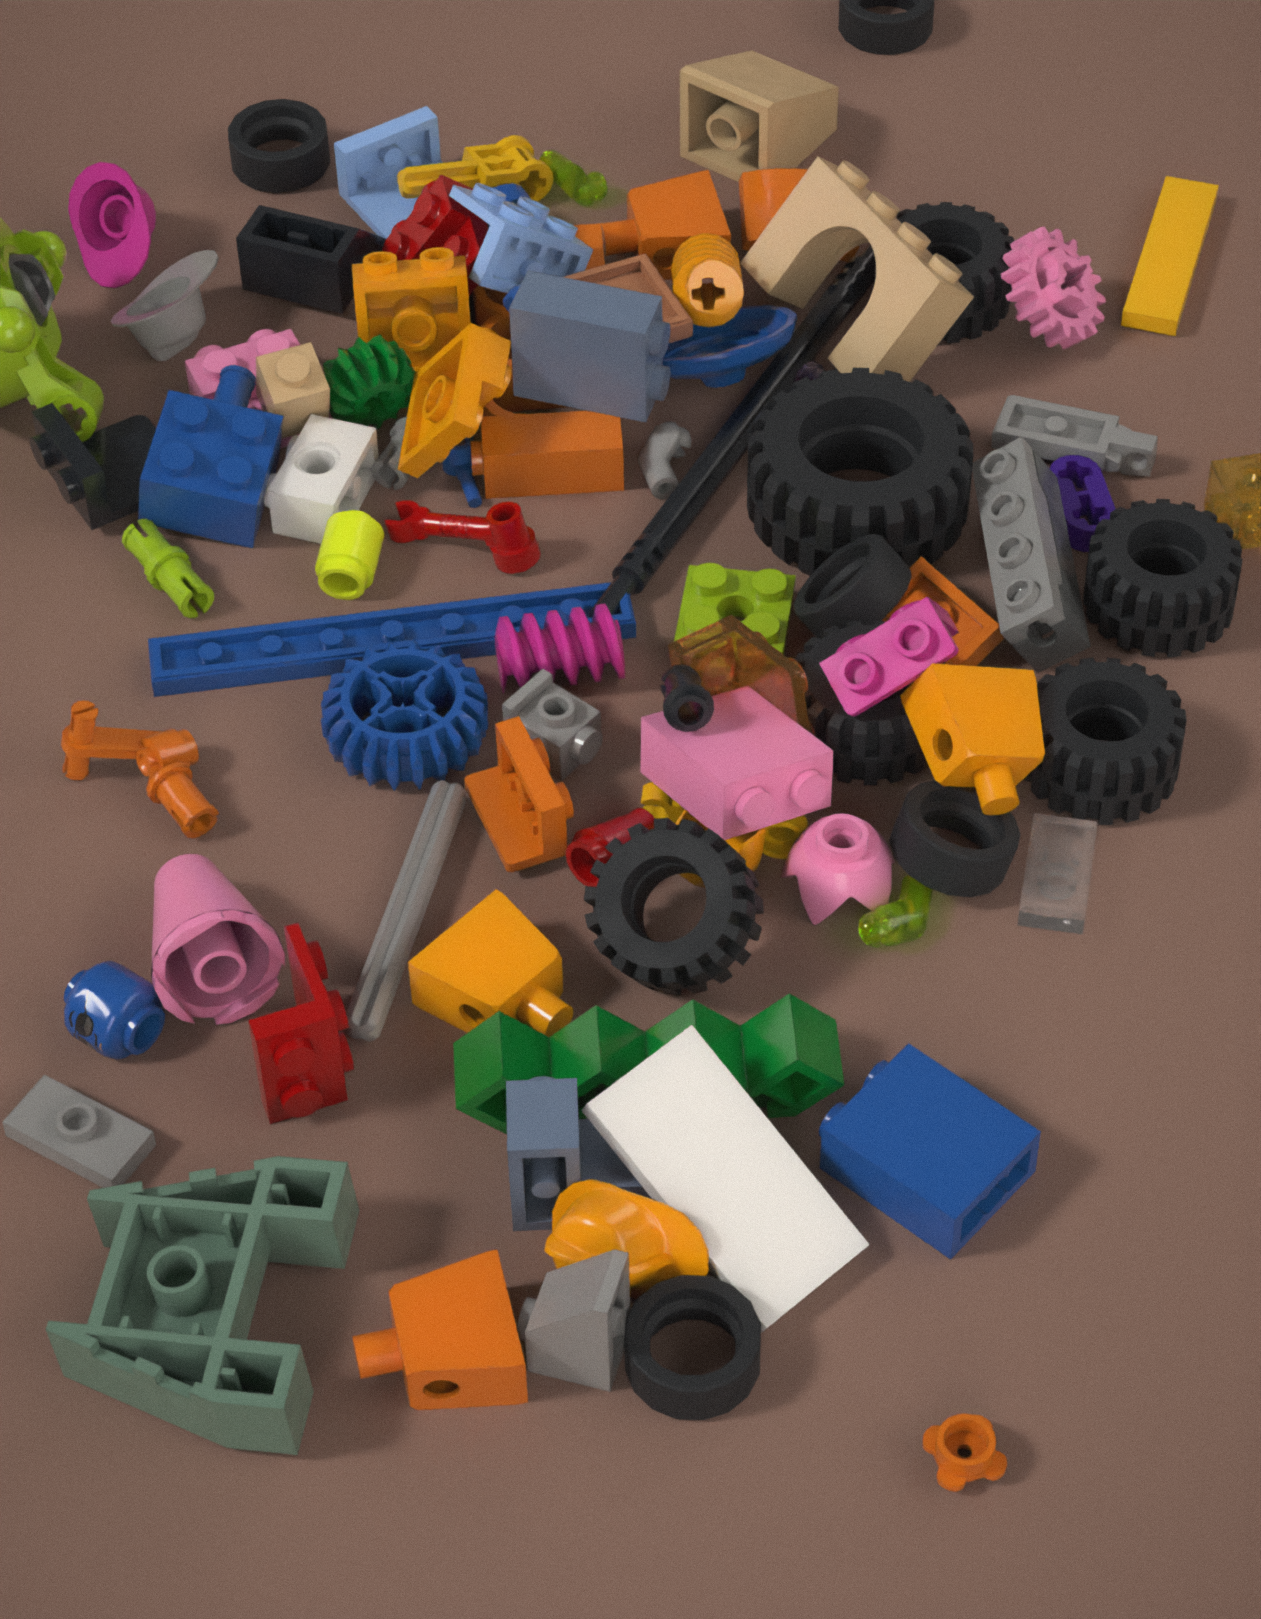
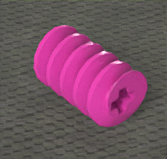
(559, 646)

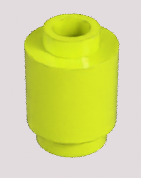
(349, 554)

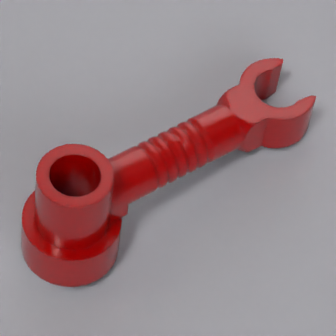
(503, 530)

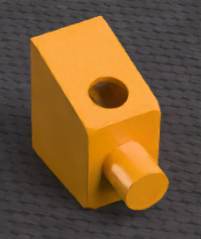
(978, 729)
(491, 965)

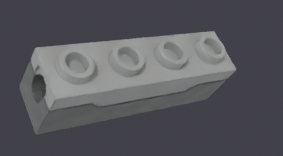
(1029, 555)

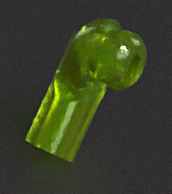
(573, 181)
(898, 920)

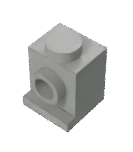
(561, 720)

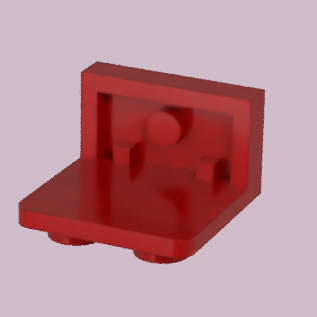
(299, 1048)

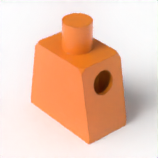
(665, 217)
(450, 1338)

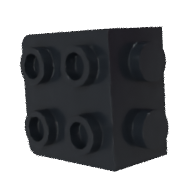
(94, 474)

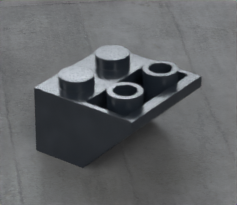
(302, 257)

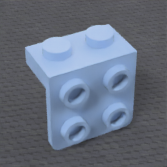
(370, 165)

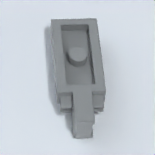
(1066, 430)

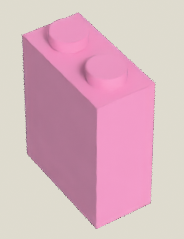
(741, 767)

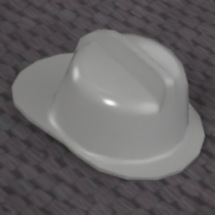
(170, 307)

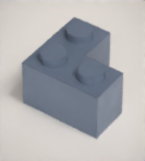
(553, 1150)

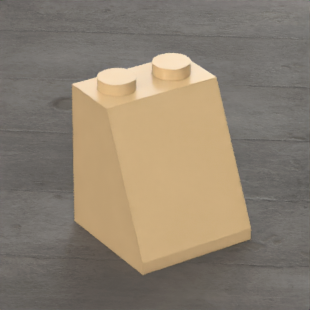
(752, 114)

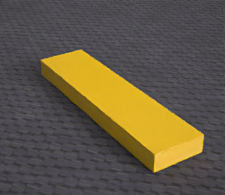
(1169, 256)

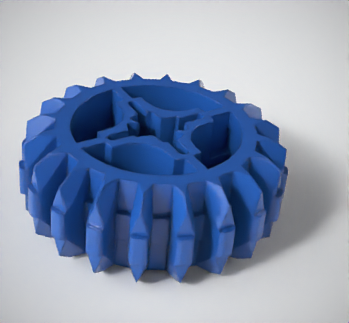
(404, 733)

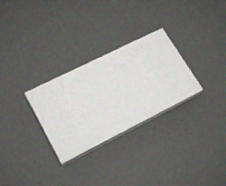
(723, 1164)

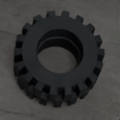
(976, 248)
(1162, 577)
(864, 746)
(1140, 748)
(632, 876)

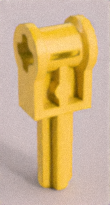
(491, 164)

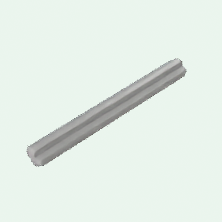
(405, 911)

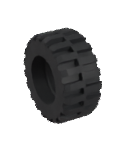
(864, 425)

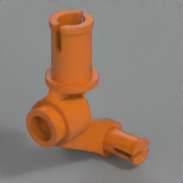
(159, 754)

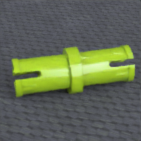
(168, 568)

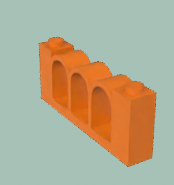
(543, 450)

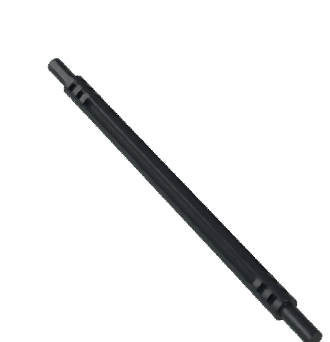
(731, 441)

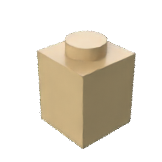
(292, 386)

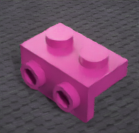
(891, 655)

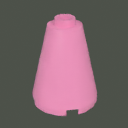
(210, 945)

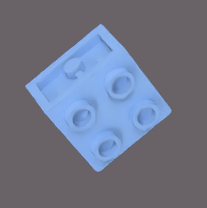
(520, 239)

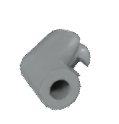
(656, 454)

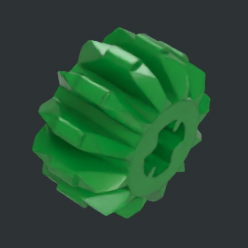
(369, 382)

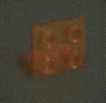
(736, 657)

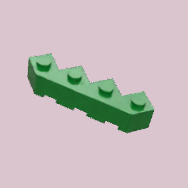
(779, 1057)

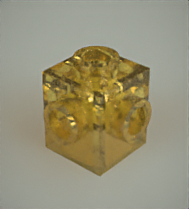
(1235, 496)

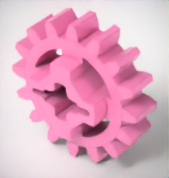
(1053, 288)

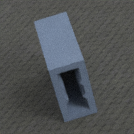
(588, 346)

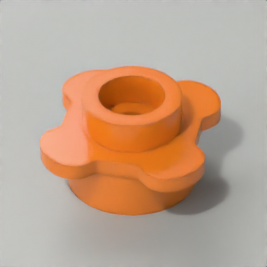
(969, 1433)

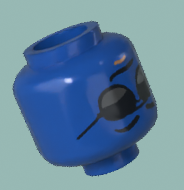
(113, 1010)

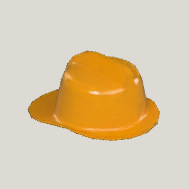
(602, 1217)

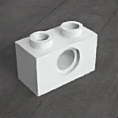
(322, 475)

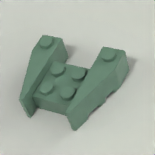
(185, 1291)

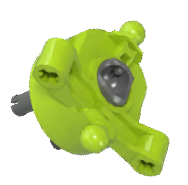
(31, 332)

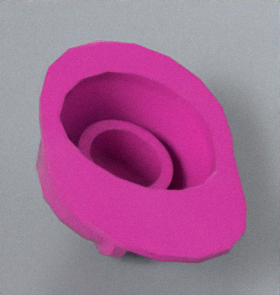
(111, 223)

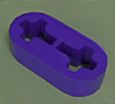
(1092, 501)

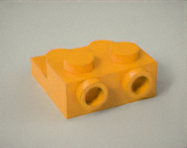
(412, 301)
(451, 396)

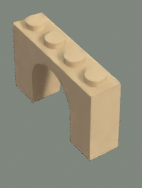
(913, 291)

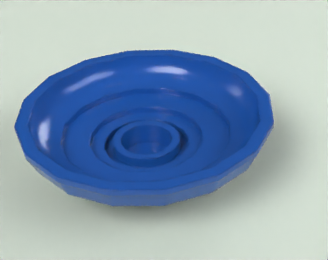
(725, 351)

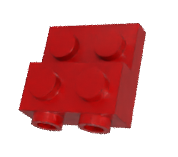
(439, 222)

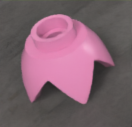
(838, 861)

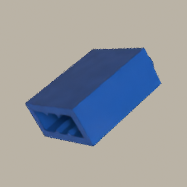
(928, 1149)

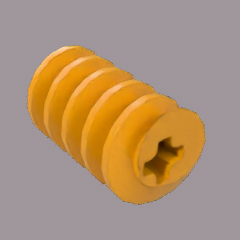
(710, 257)

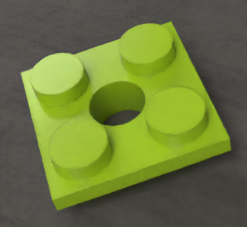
(757, 596)

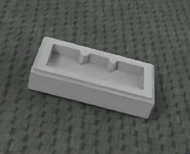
(79, 1133)

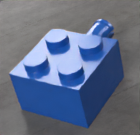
(211, 462)

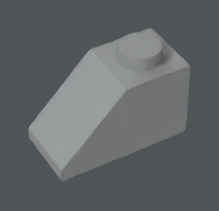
(579, 1321)

